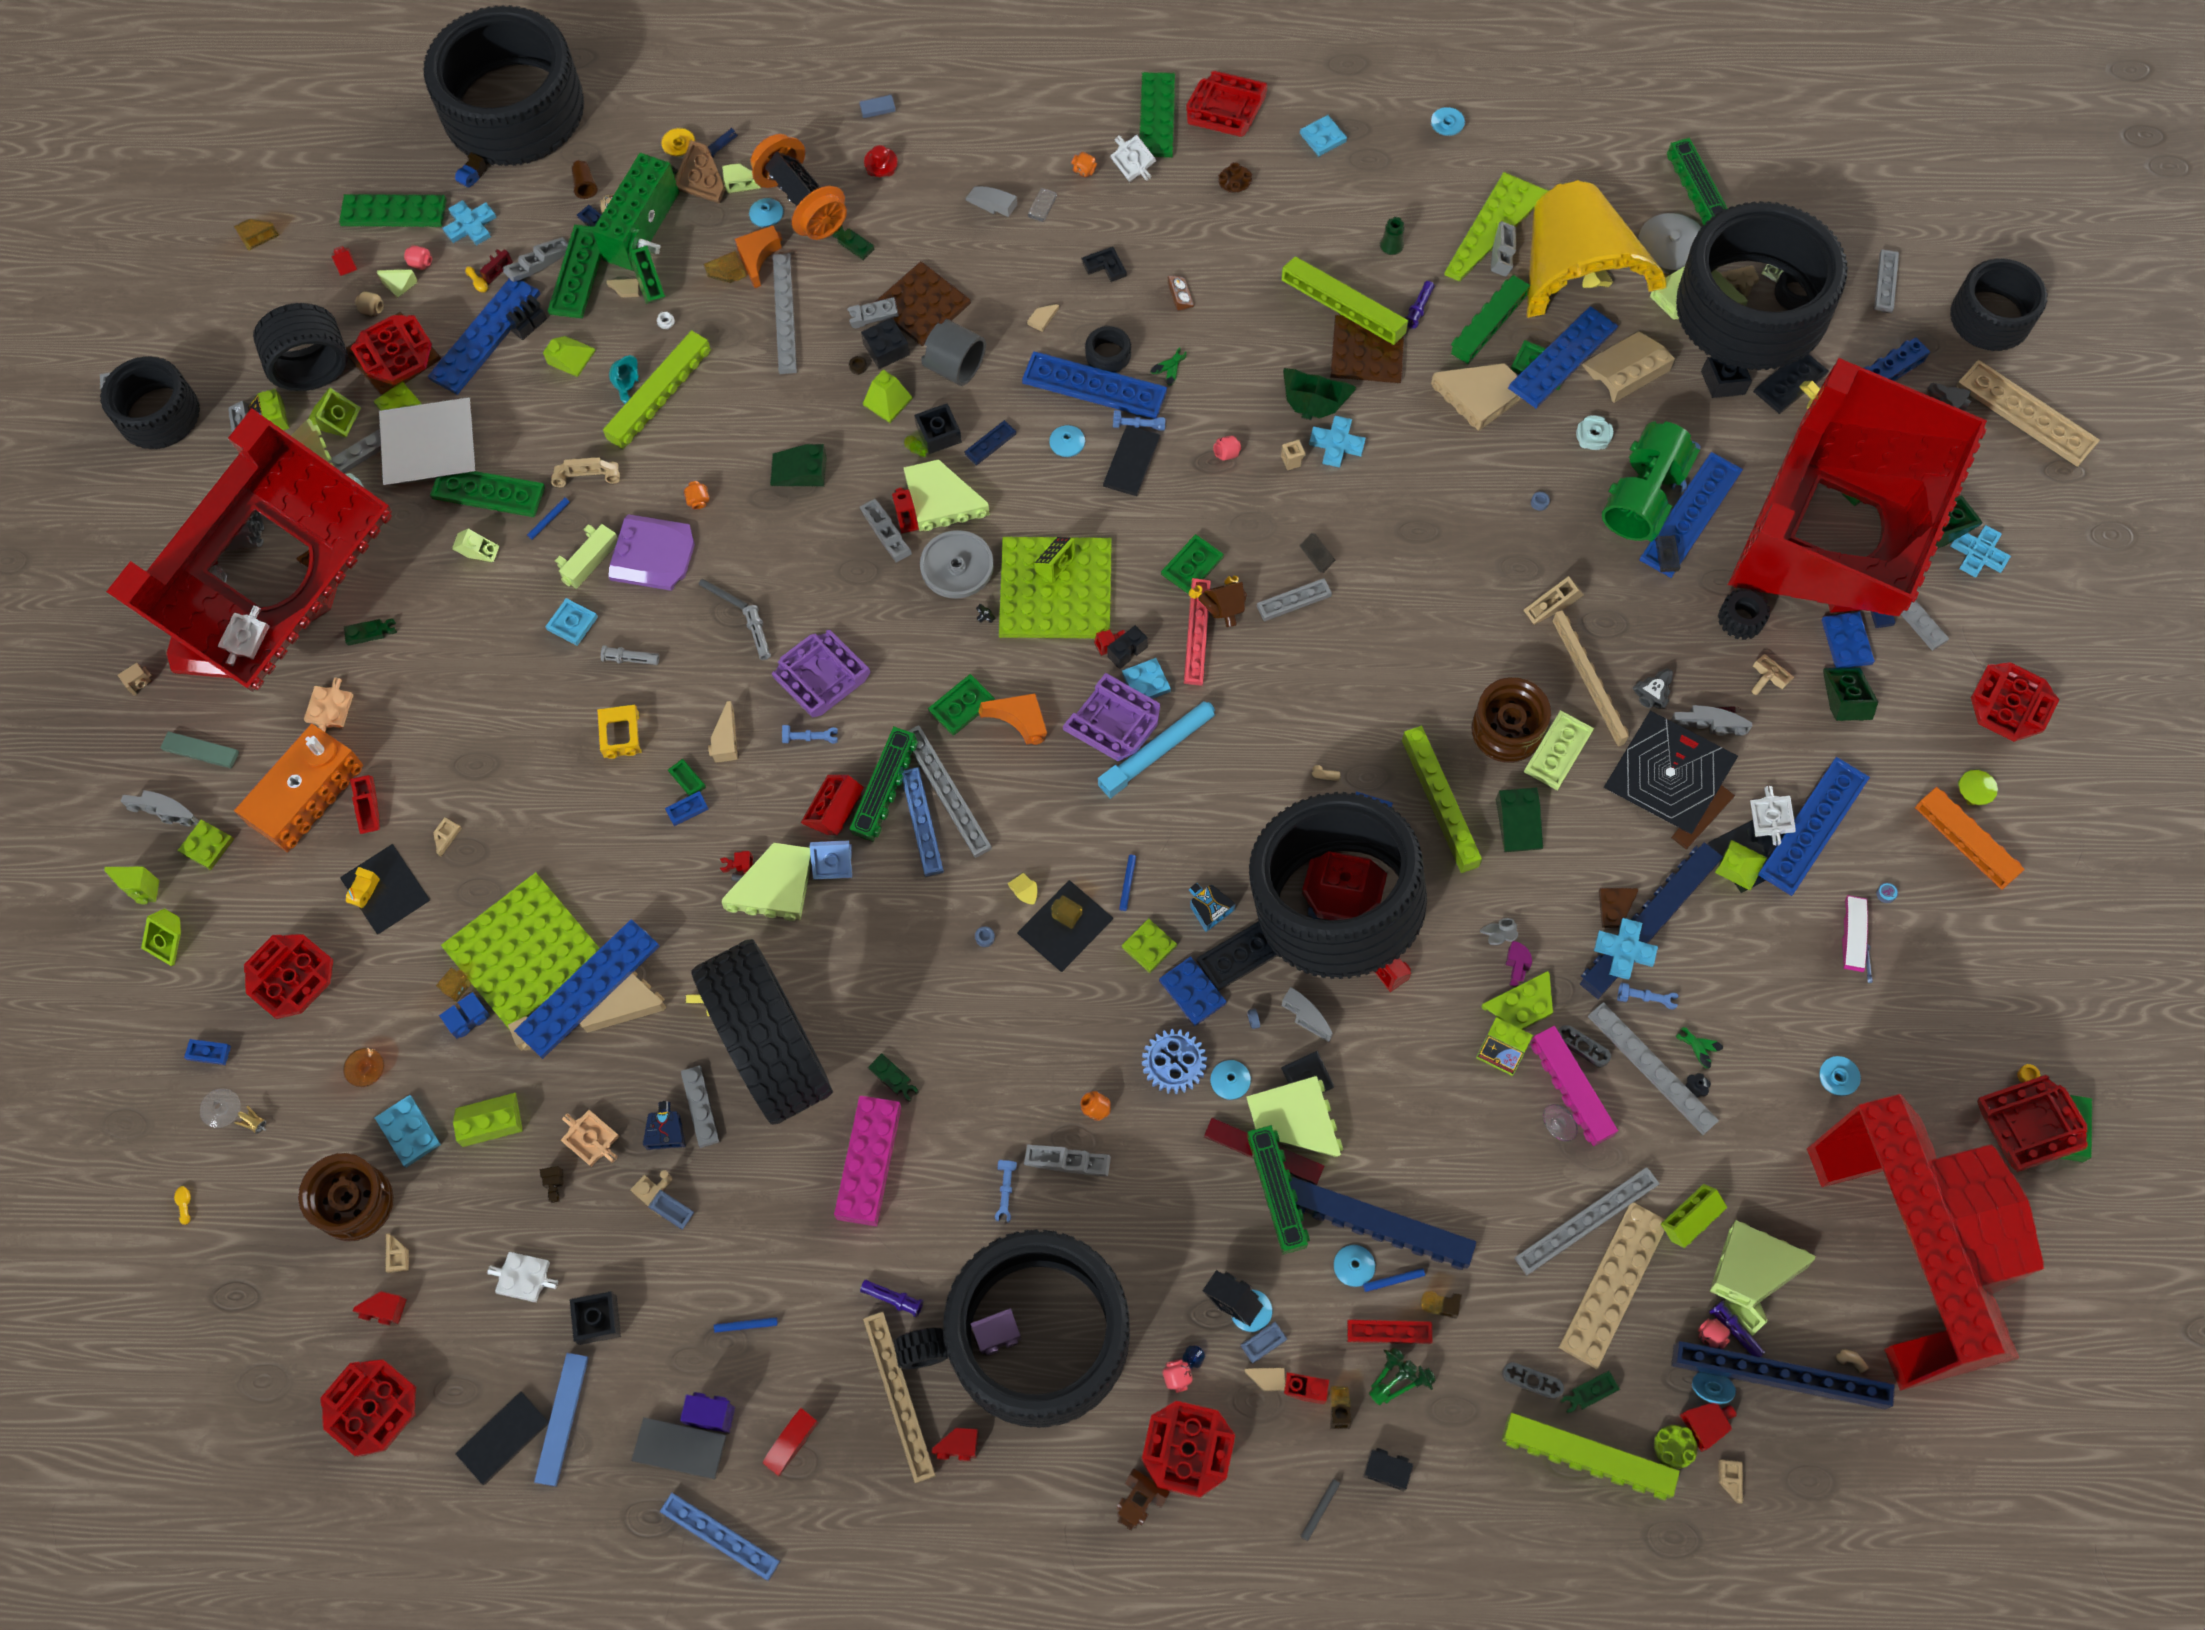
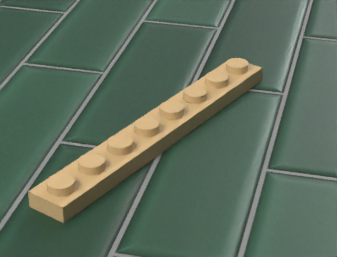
(1593, 683)
(899, 1398)

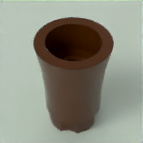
(583, 181)

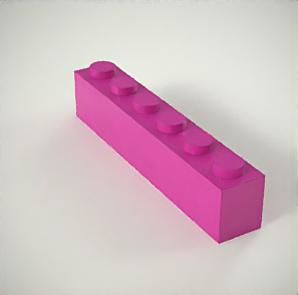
(1574, 1086)

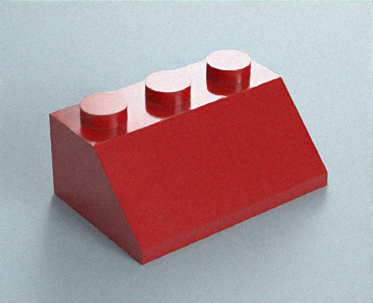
(833, 804)
(1394, 974)

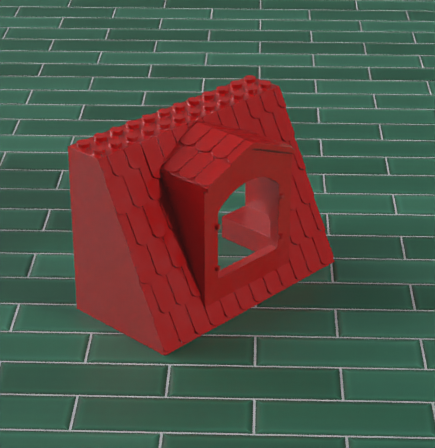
(1888, 452)
(295, 493)
(1964, 1223)

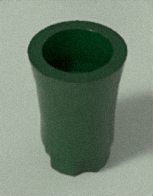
(1392, 240)

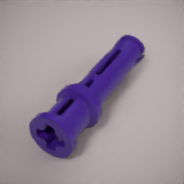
(1416, 310)
(900, 1301)
(1731, 1320)

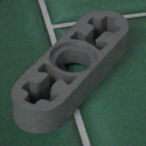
(1591, 1043)
(1549, 1380)

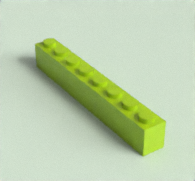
(1344, 300)
(657, 389)
(1441, 799)
(1591, 1456)

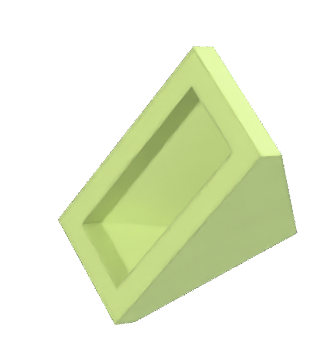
(397, 280)
(1751, 1319)

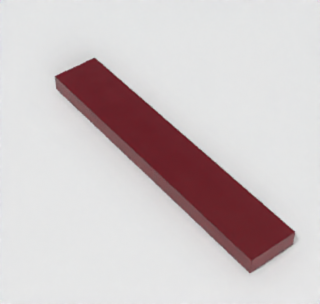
(1237, 1140)

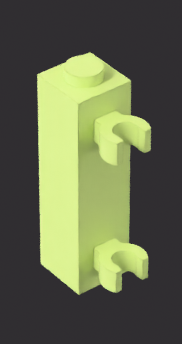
(588, 556)

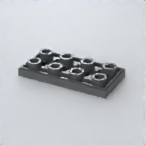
(679, 1448)

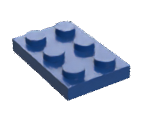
(1848, 640)
(1192, 991)

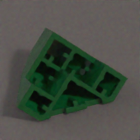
(1313, 394)

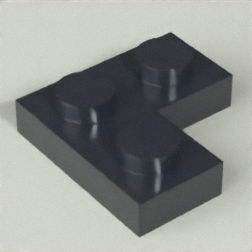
(1107, 260)

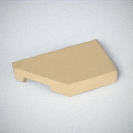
(625, 287)
(1042, 316)
(445, 834)
(396, 1255)
(1268, 1378)
(1732, 1478)

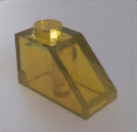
(255, 232)
(725, 268)

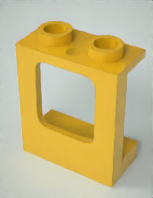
(618, 714)

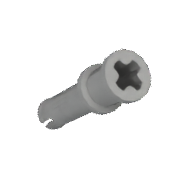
(755, 625)
(621, 655)

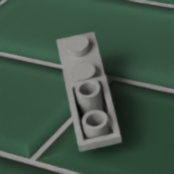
(1718, 720)
(162, 806)

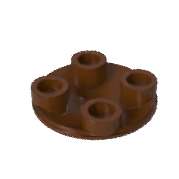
(1235, 178)

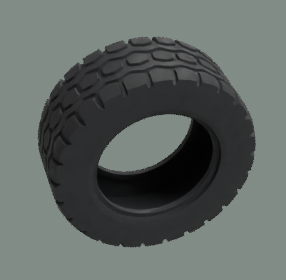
(761, 1032)

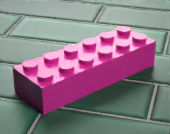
(868, 1161)

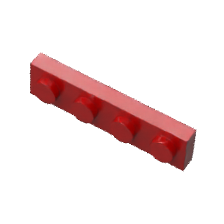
(1389, 1331)

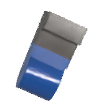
(471, 171)

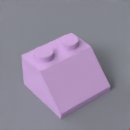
(996, 1332)

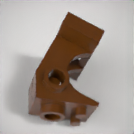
(1131, 1513)

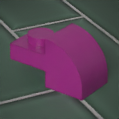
(1520, 960)

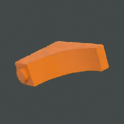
(755, 249)
(1021, 712)

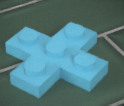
(469, 222)
(1337, 441)
(1981, 551)
(1625, 948)

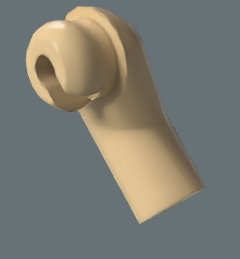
(1319, 773)
(1852, 1357)

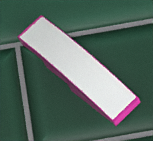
(1855, 933)

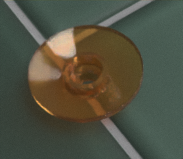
(358, 1061)

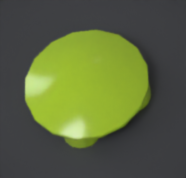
(1978, 787)
(1675, 1446)

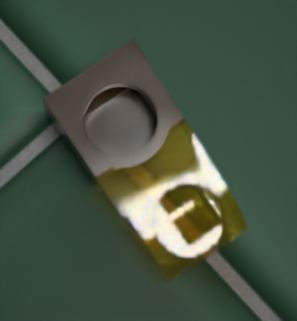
(1441, 1305)
(1340, 1407)

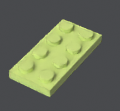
(1558, 750)

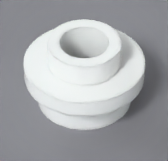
(665, 316)

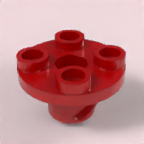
(880, 161)

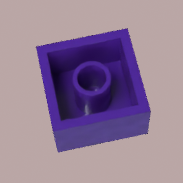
(707, 1413)

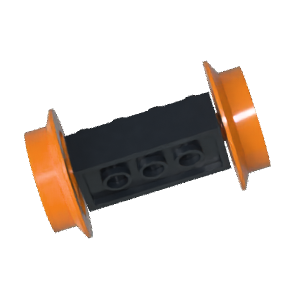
(818, 209)

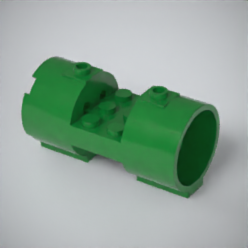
(1637, 504)

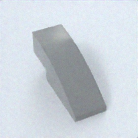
(992, 200)
(1503, 249)
(1307, 1014)

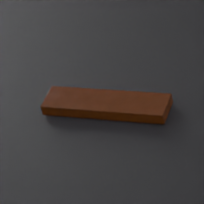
(1719, 802)

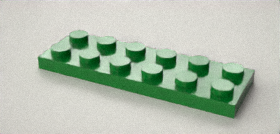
(1157, 113)
(392, 210)
(576, 274)
(489, 492)

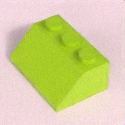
(487, 1120)

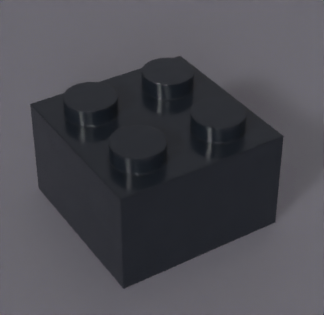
(885, 343)
(1725, 379)
(938, 428)
(1233, 1297)
(595, 1318)

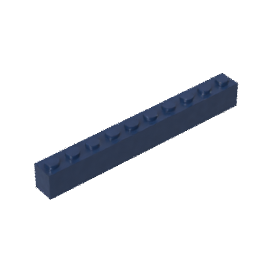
(1657, 911)
(1383, 1225)
(1783, 1375)

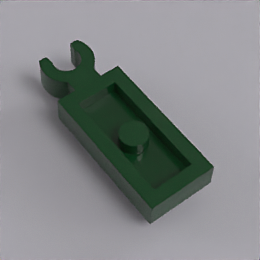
(854, 242)
(368, 631)
(892, 1076)
(1592, 1391)

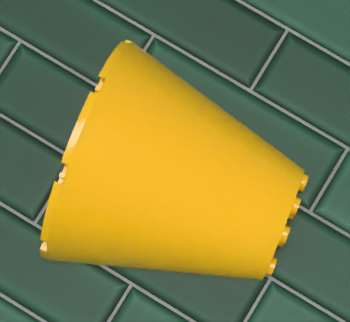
(1578, 235)

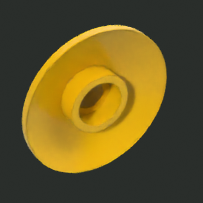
(677, 141)

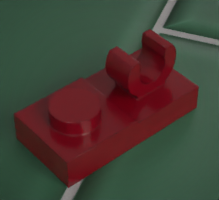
(495, 267)

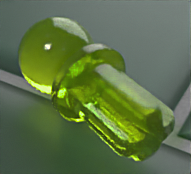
(915, 446)

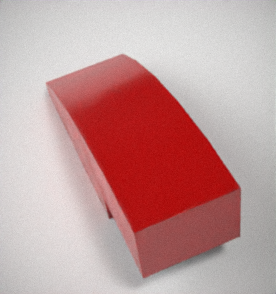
(365, 804)
(790, 1441)

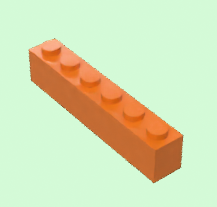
(1969, 838)

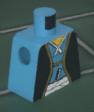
(1210, 905)

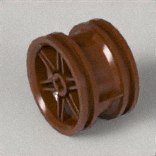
(1511, 701)
(318, 1185)

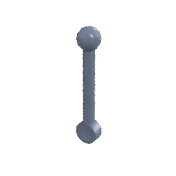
(1869, 975)

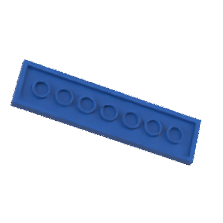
(480, 337)
(1563, 357)
(1094, 385)
(1695, 508)
(1814, 826)
(586, 988)

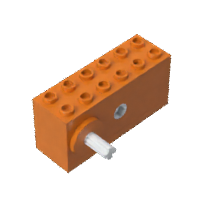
(299, 788)

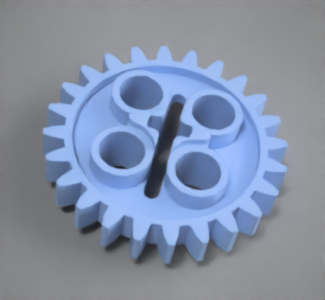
(1162, 1073)

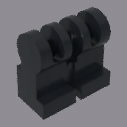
(521, 321)

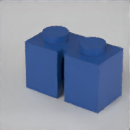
(467, 1017)

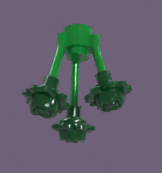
(1407, 1370)

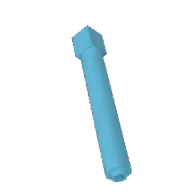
(1118, 776)

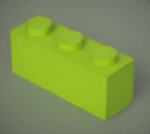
(1694, 1215)

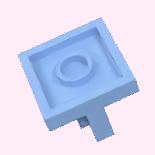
(831, 859)

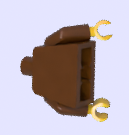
(1223, 600)

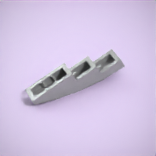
(541, 257)
(885, 530)
(1067, 1160)

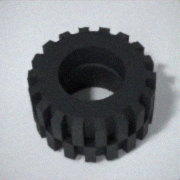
(1749, 602)
(920, 1348)

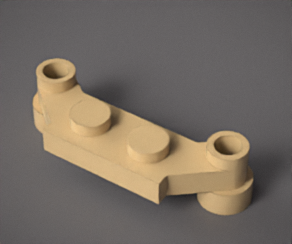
(584, 467)

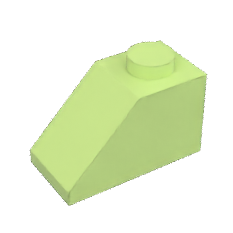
(738, 178)

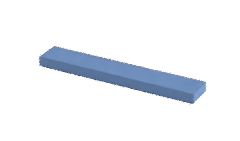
(922, 822)
(561, 1419)
(720, 1536)

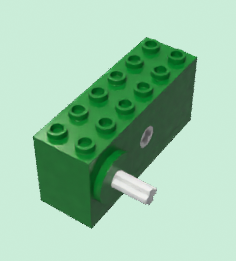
(636, 210)

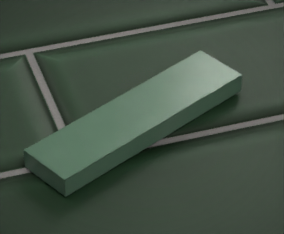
(199, 750)

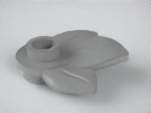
(1500, 932)

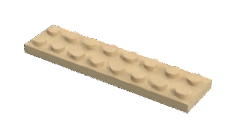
(2028, 413)
(1613, 1285)

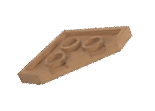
(699, 174)

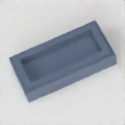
(877, 106)
(670, 1209)
(1263, 1342)

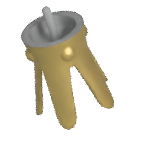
(252, 1121)

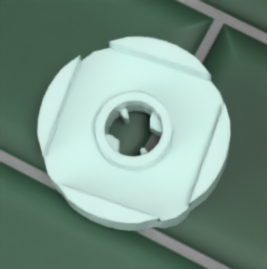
(1591, 441)

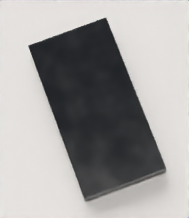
(1783, 385)
(1131, 460)
(1236, 957)
(502, 1438)

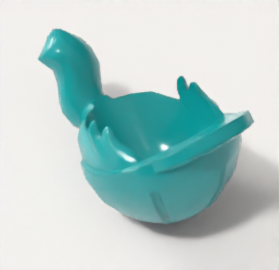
(623, 376)

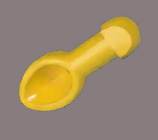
(478, 282)
(182, 1199)

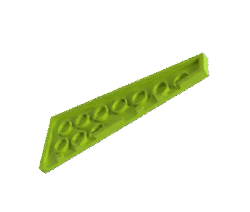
(1508, 202)

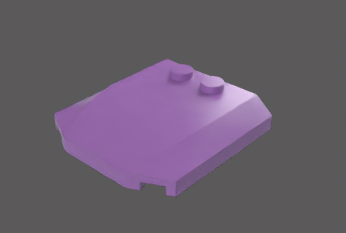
(651, 552)
(820, 672)
(1114, 719)

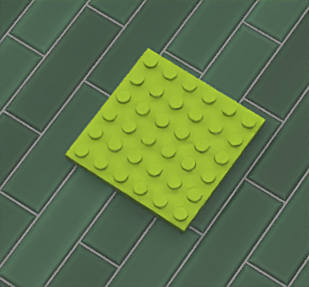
(1067, 608)
(521, 949)

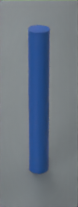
(548, 518)
(1127, 883)
(1393, 1280)
(749, 1324)

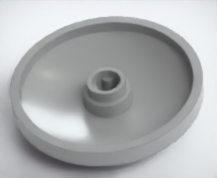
(1669, 239)
(956, 564)

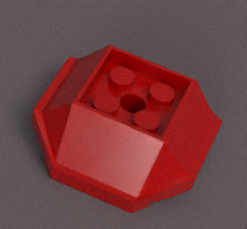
(393, 349)
(2029, 693)
(1343, 886)
(272, 966)
(348, 1400)
(1194, 1426)

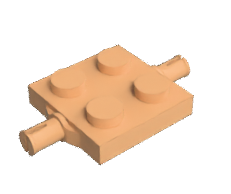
(328, 706)
(590, 1138)

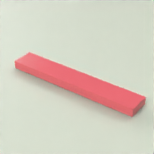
(1196, 637)

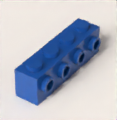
(1900, 361)

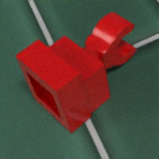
(1105, 638)
(742, 862)

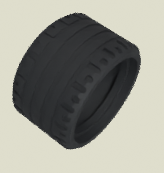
(2007, 279)
(296, 326)
(134, 380)

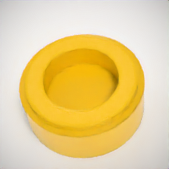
(2027, 1073)

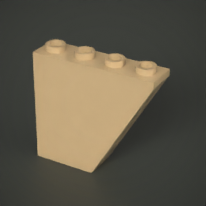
(1478, 392)
(627, 1002)

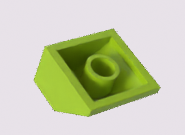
(568, 355)
(886, 396)
(334, 413)
(1740, 865)
(162, 936)

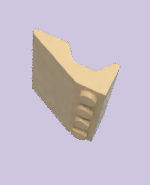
(1630, 365)

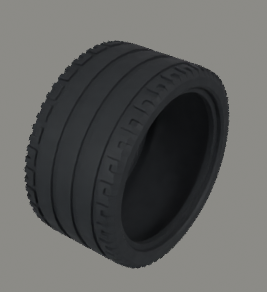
(494, 40)
(1771, 236)
(1338, 825)
(1013, 1254)

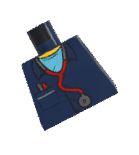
(664, 1129)

